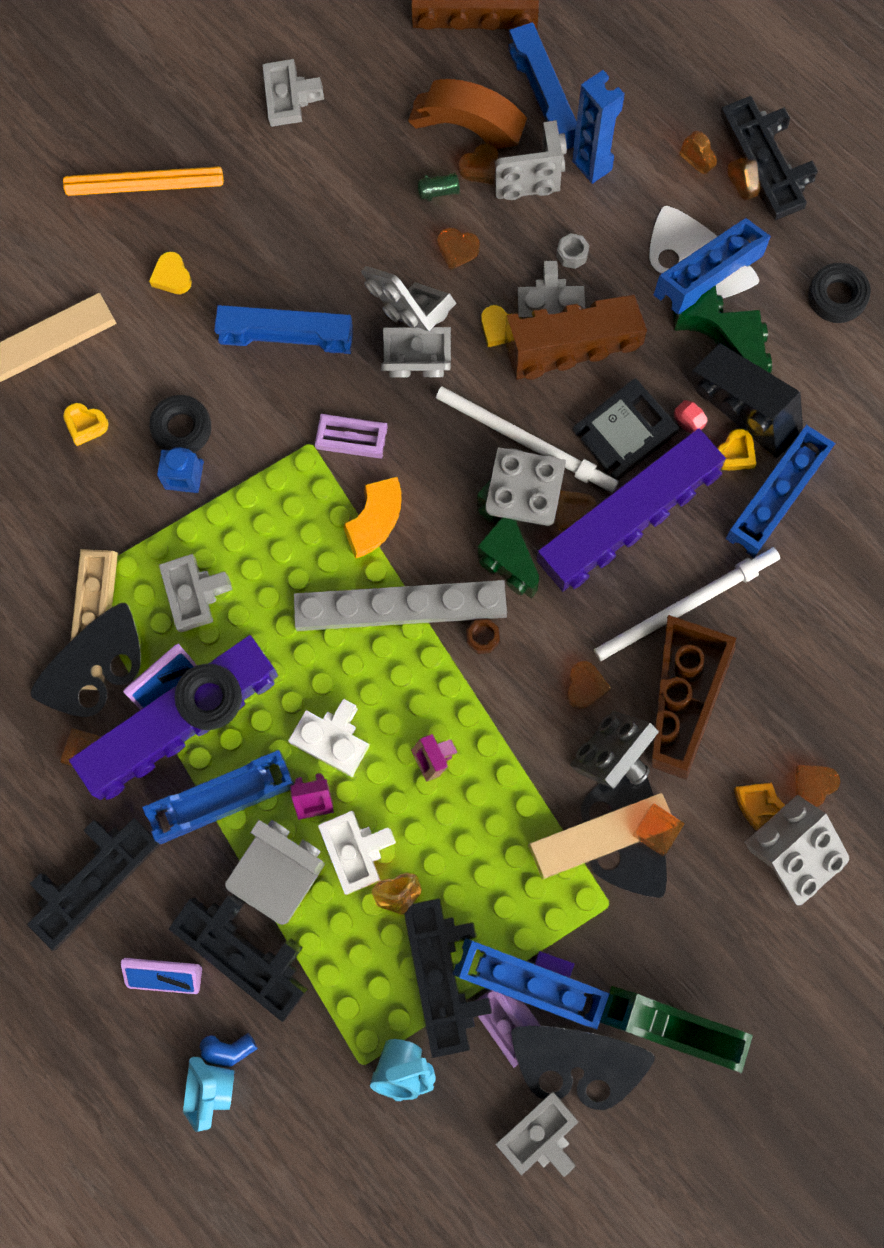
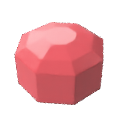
(690, 416)

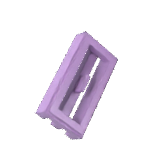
(351, 448)

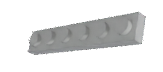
(400, 605)

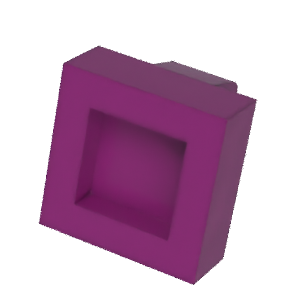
(433, 757)
(312, 797)

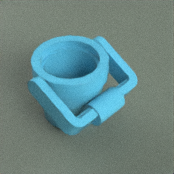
(400, 1070)
(206, 1090)

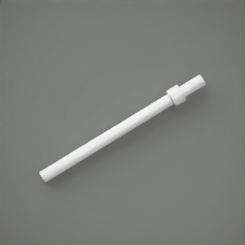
(583, 469)
(743, 571)

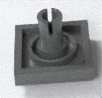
(616, 750)

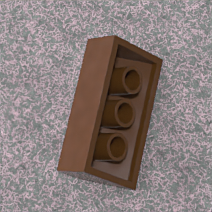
(474, 14)

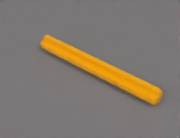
(143, 181)

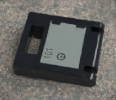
(622, 433)

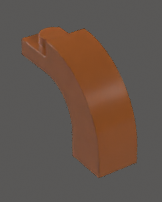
(472, 107)

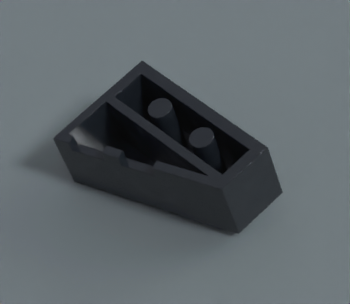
(751, 398)

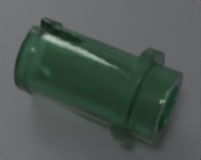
(438, 186)

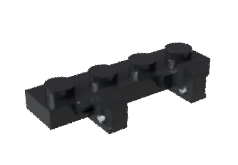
(754, 137)
(72, 903)
(260, 975)
(444, 1009)

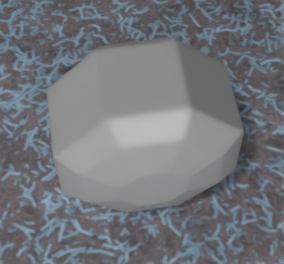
(572, 251)

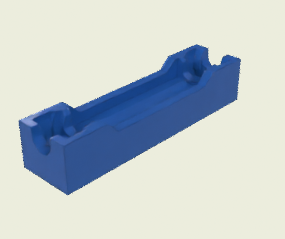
(533, 60)
(596, 127)
(711, 264)
(245, 324)
(780, 490)
(218, 797)
(531, 984)

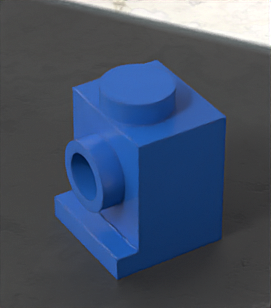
(180, 465)

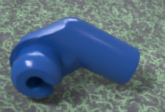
(225, 1054)

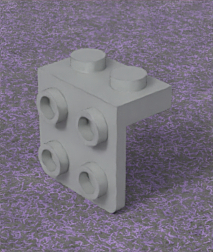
(533, 172)
(416, 307)
(416, 350)
(525, 486)
(800, 848)
(275, 872)

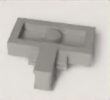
(288, 92)
(549, 293)
(191, 591)
(541, 1137)

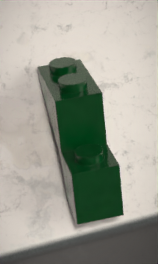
(736, 330)
(506, 551)
(676, 1029)

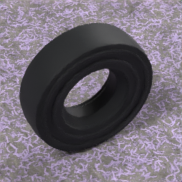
(845, 274)
(175, 406)
(202, 675)

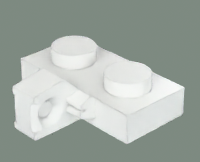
(331, 738)
(354, 850)

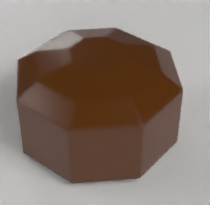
(483, 636)

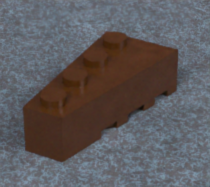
(573, 335)
(689, 686)

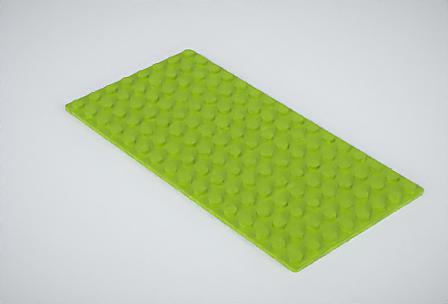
(456, 832)

